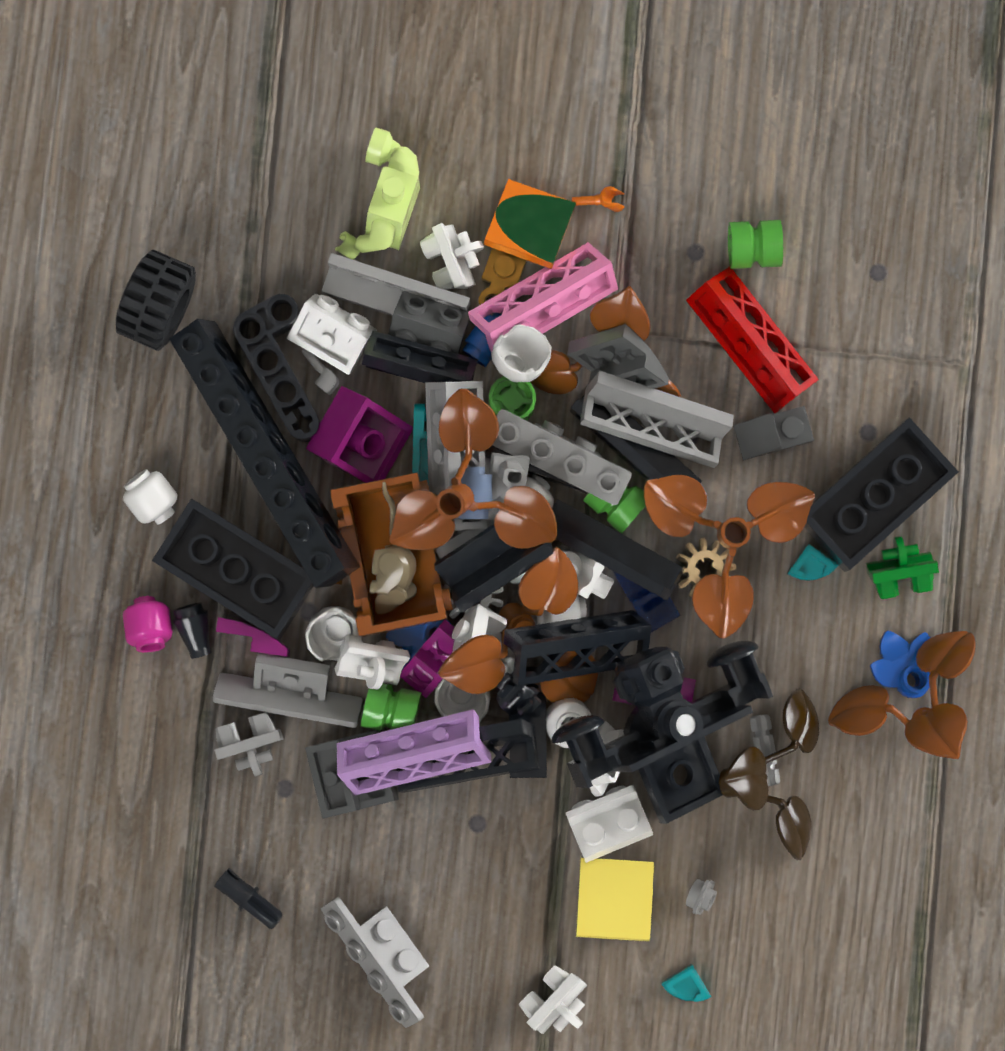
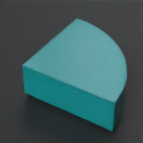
(811, 565)
(686, 985)

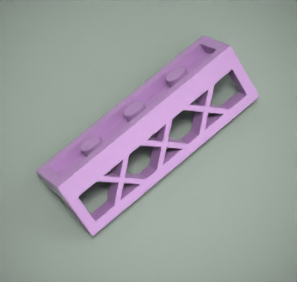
(409, 749)

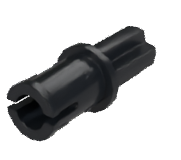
(248, 898)

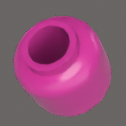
(147, 624)

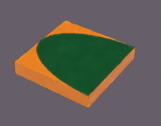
(529, 223)

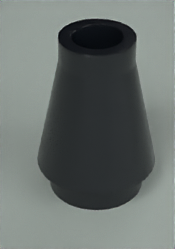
(193, 628)

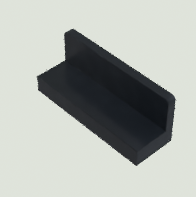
(416, 360)
(485, 566)

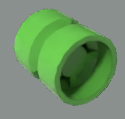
(755, 244)
(513, 396)
(623, 513)
(390, 708)

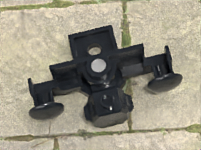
(666, 727)

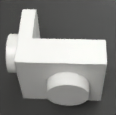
(476, 623)

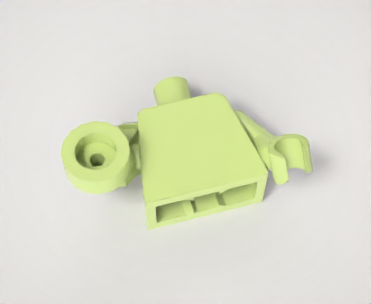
(392, 198)

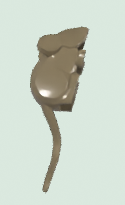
(393, 571)

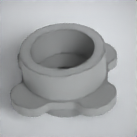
(701, 896)

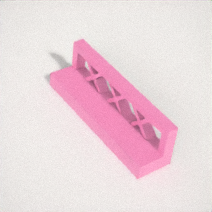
(550, 302)

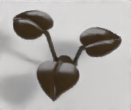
(748, 775)

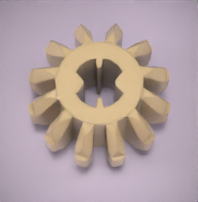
(691, 571)

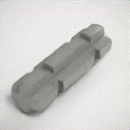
(765, 742)

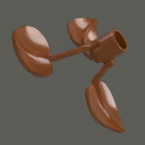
(606, 314)
(777, 509)
(428, 521)
(545, 586)
(931, 730)

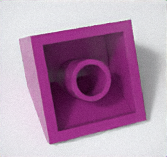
(359, 437)

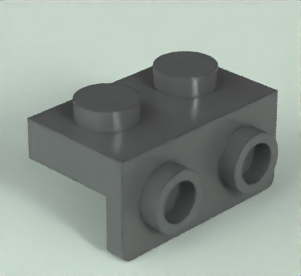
(429, 322)

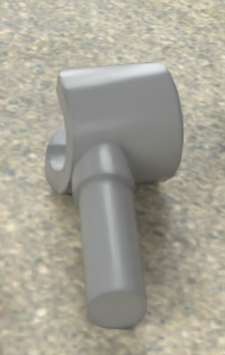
(327, 380)

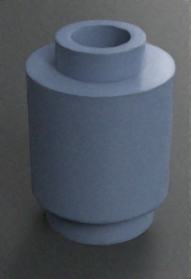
(482, 489)

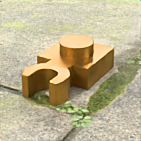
(501, 272)

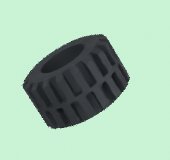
(155, 300)

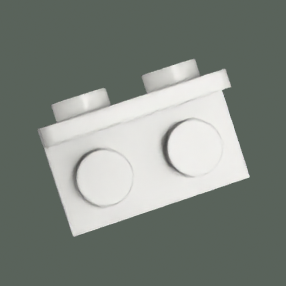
(331, 332)
(608, 822)

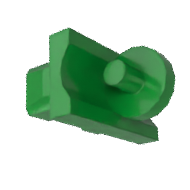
(899, 564)

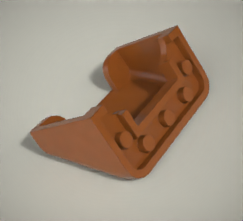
(365, 528)

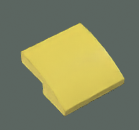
(615, 899)

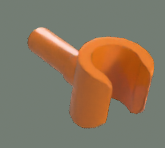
(604, 199)

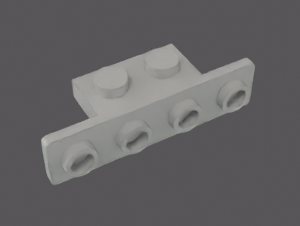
(561, 456)
(289, 689)
(383, 954)

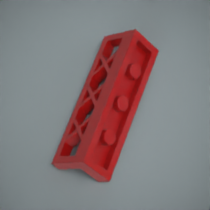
(748, 342)

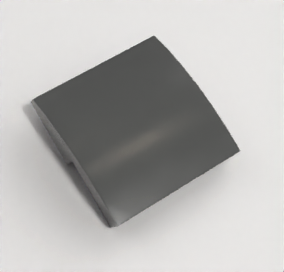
(620, 354)
(331, 791)

